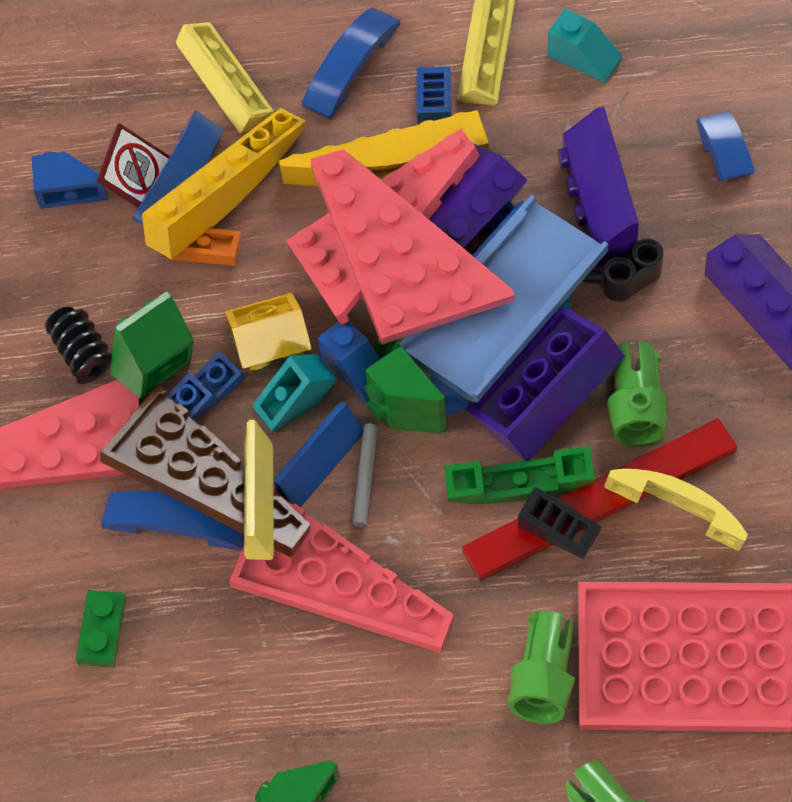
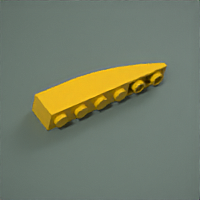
(390, 150)
(219, 185)

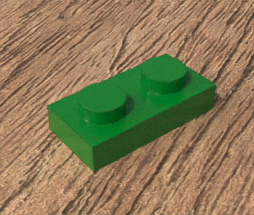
(101, 628)

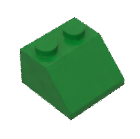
(404, 395)

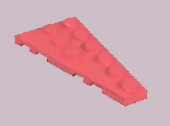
(65, 438)
(345, 585)

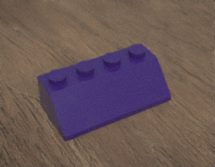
(599, 185)
(477, 197)
(757, 286)
(546, 382)

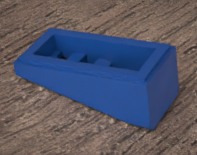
(433, 113)

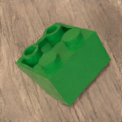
(151, 346)

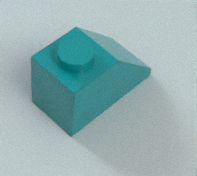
(582, 46)
(294, 390)

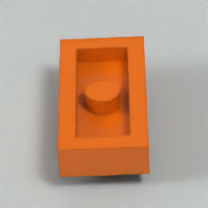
(213, 247)

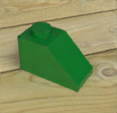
(300, 784)

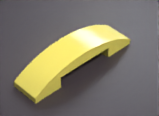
(723, 526)

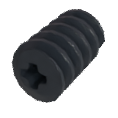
(79, 343)

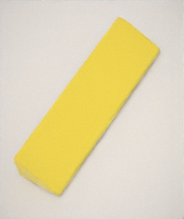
(485, 52)
(223, 76)
(258, 494)

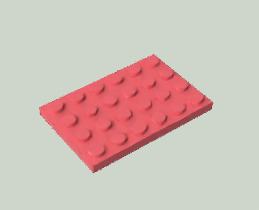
(685, 656)

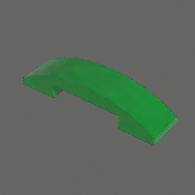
(516, 480)

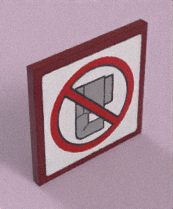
(131, 165)

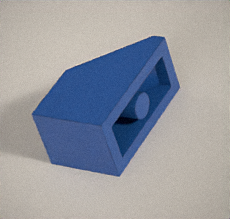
(64, 181)
(348, 356)

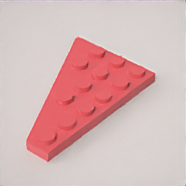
(418, 182)
(401, 260)

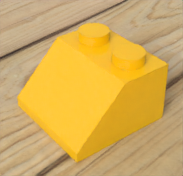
(268, 331)

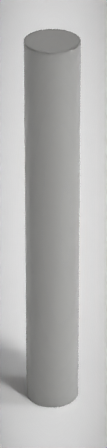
(365, 474)

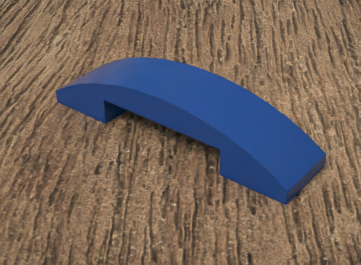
(346, 60)
(189, 155)
(158, 512)

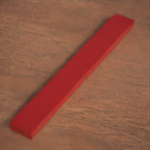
(677, 459)

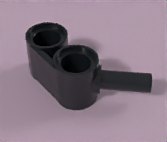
(631, 268)

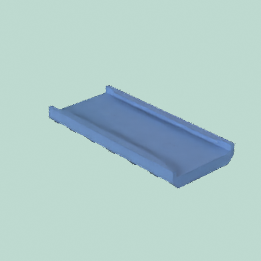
(543, 265)

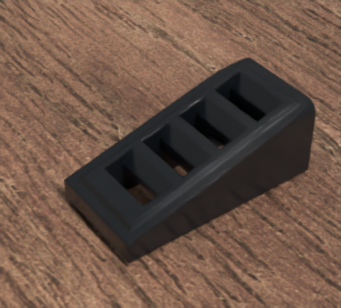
(552, 534)

